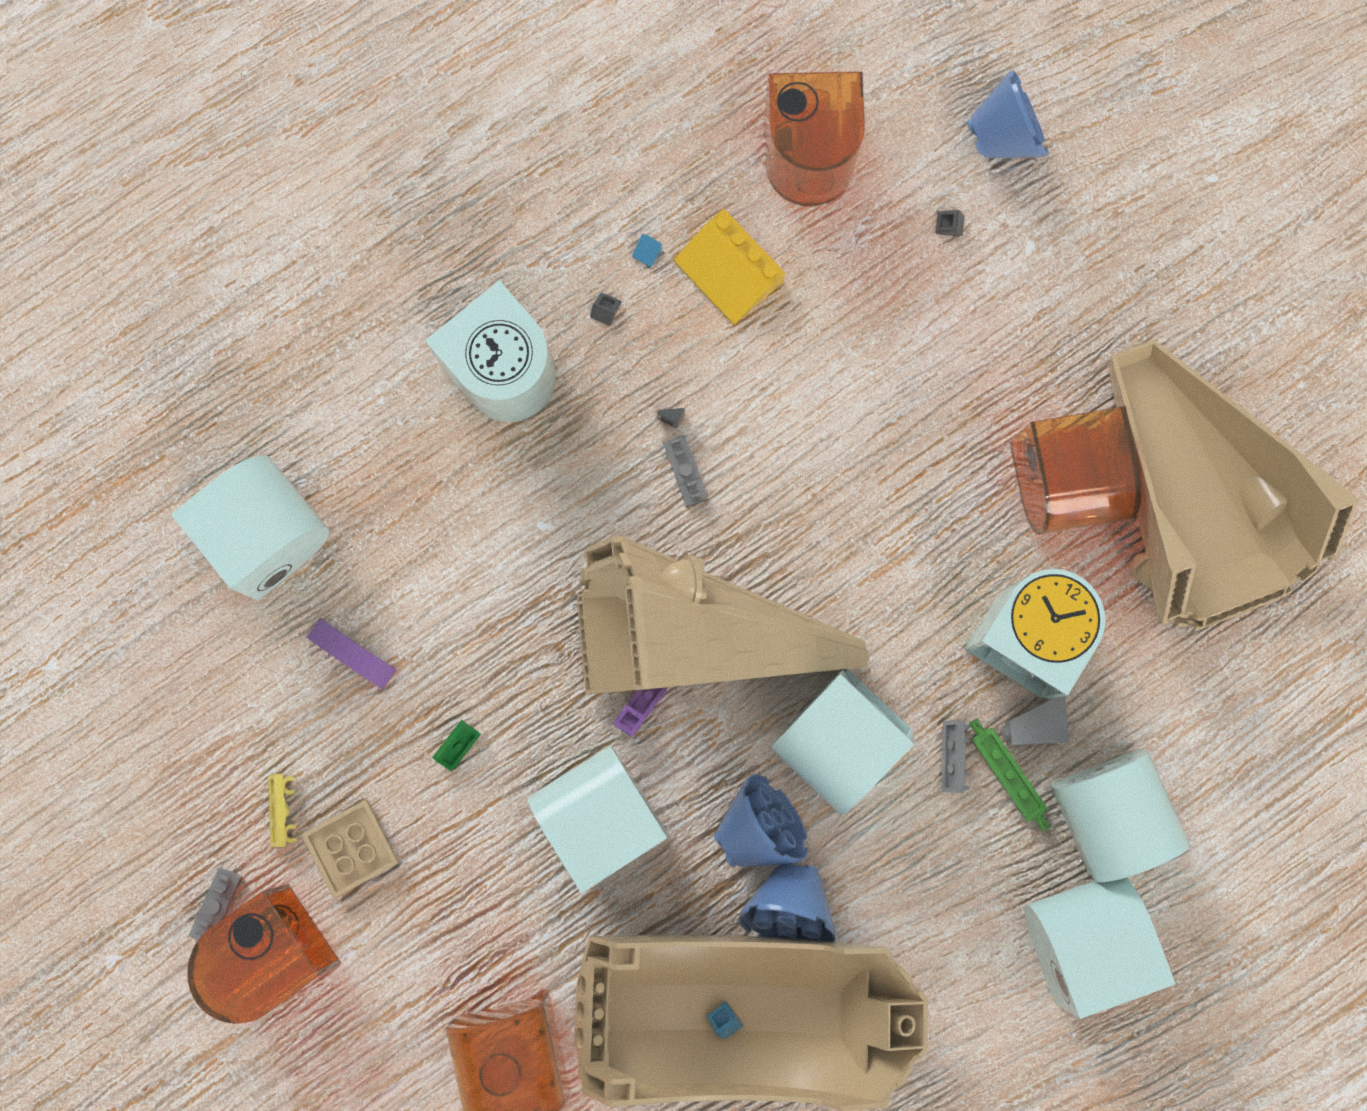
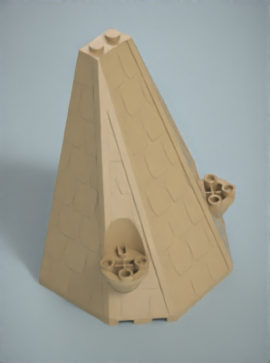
(1223, 498)
(673, 625)

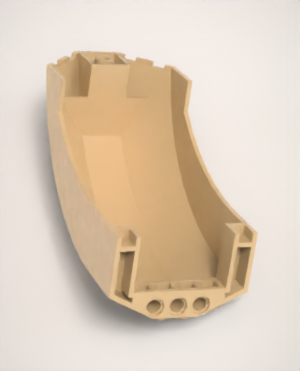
(815, 1016)

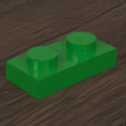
(456, 745)

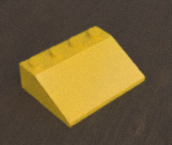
(729, 267)

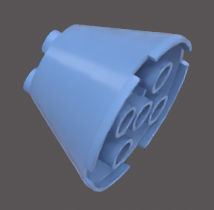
(1007, 123)
(761, 827)
(790, 906)

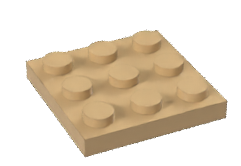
(350, 848)

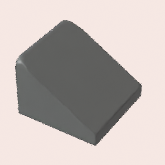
(950, 223)
(605, 309)
(671, 416)

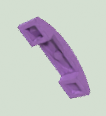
(351, 653)
(638, 710)

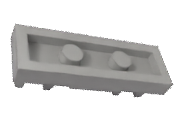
(685, 471)
(954, 756)
(216, 901)

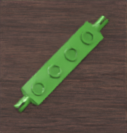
(1009, 774)

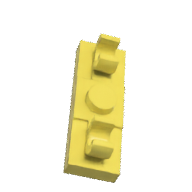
(279, 810)

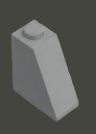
(1039, 725)

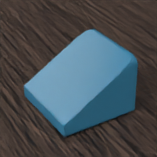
(647, 250)
(724, 1021)

